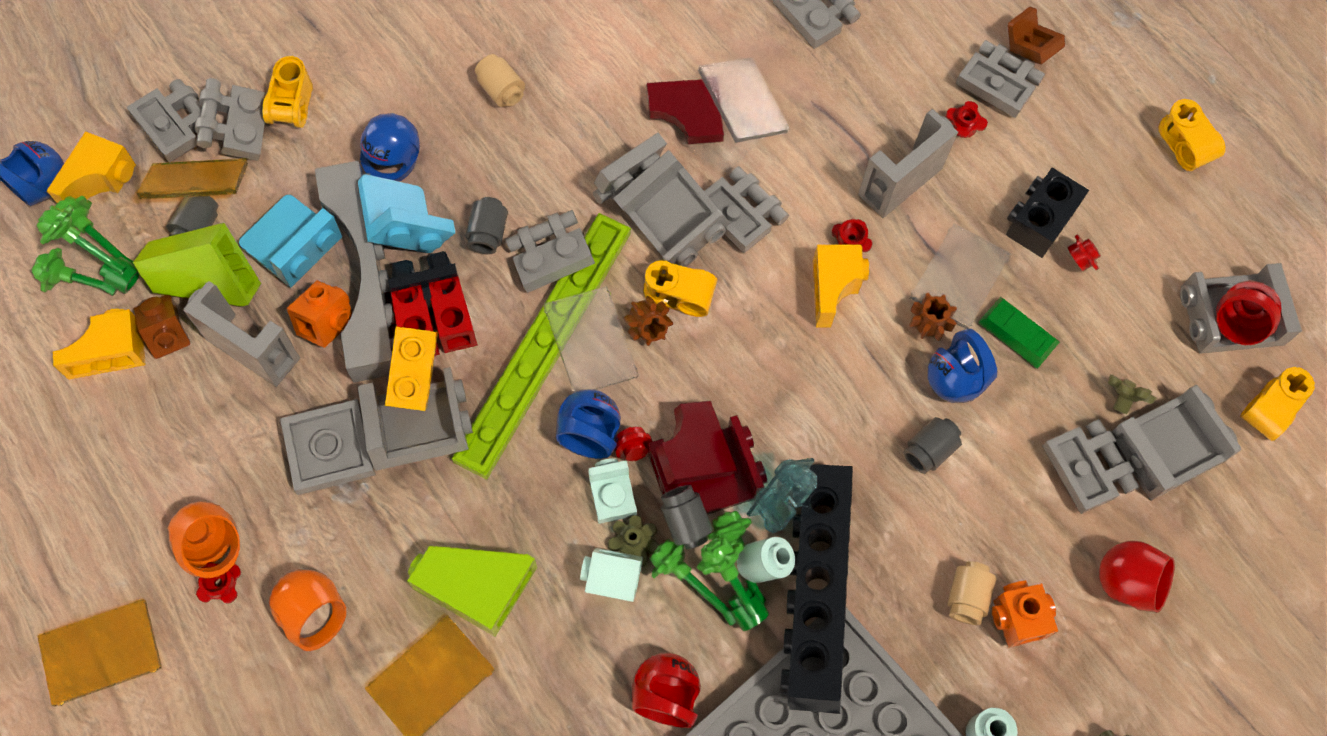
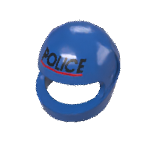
(388, 142)
(30, 170)
(956, 374)
(588, 424)

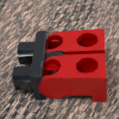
(432, 293)

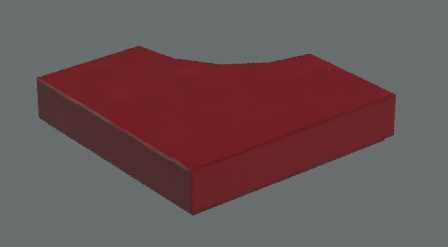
(688, 107)
(697, 447)

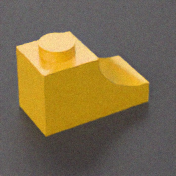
(92, 169)
(836, 274)
(105, 347)

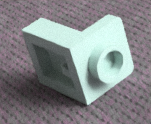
(612, 490)

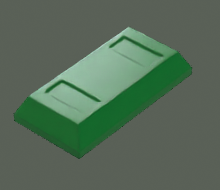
(1018, 332)

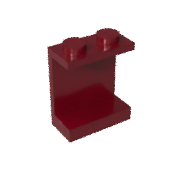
(723, 491)

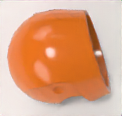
(203, 535)
(300, 595)

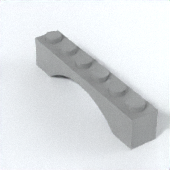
(368, 334)

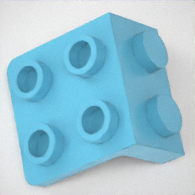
(399, 217)
(291, 239)

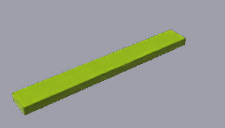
(535, 356)

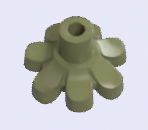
(1129, 394)
(639, 546)

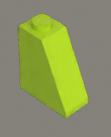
(191, 259)
(472, 582)

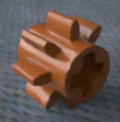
(938, 308)
(648, 320)

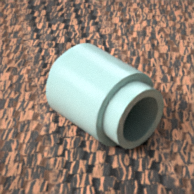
(766, 560)
(998, 718)

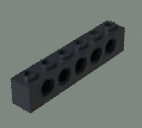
(820, 688)

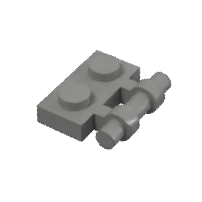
(817, 21)
(996, 84)
(244, 122)
(163, 124)
(627, 168)
(747, 223)
(554, 258)
(1083, 472)

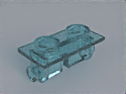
(791, 482)

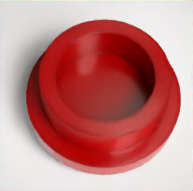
(632, 443)

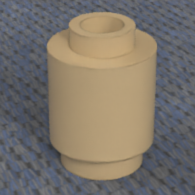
(500, 80)
(971, 593)

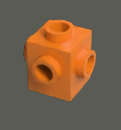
(320, 313)
(1024, 613)

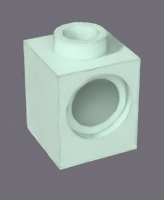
(611, 574)

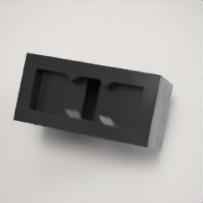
(1045, 211)

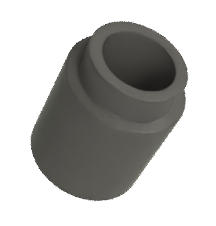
(193, 214)
(486, 225)
(933, 445)
(686, 517)

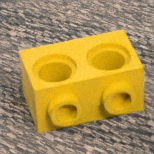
(411, 368)

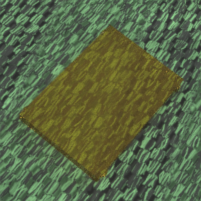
(193, 178)
(99, 652)
(430, 679)

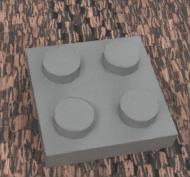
(326, 447)

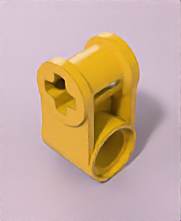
(287, 99)
(1191, 140)
(683, 287)
(1279, 402)

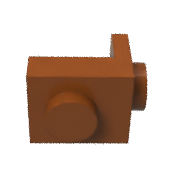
(1033, 40)
(161, 326)

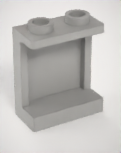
(890, 184)
(672, 210)
(1203, 295)
(267, 355)
(408, 435)
(1175, 442)

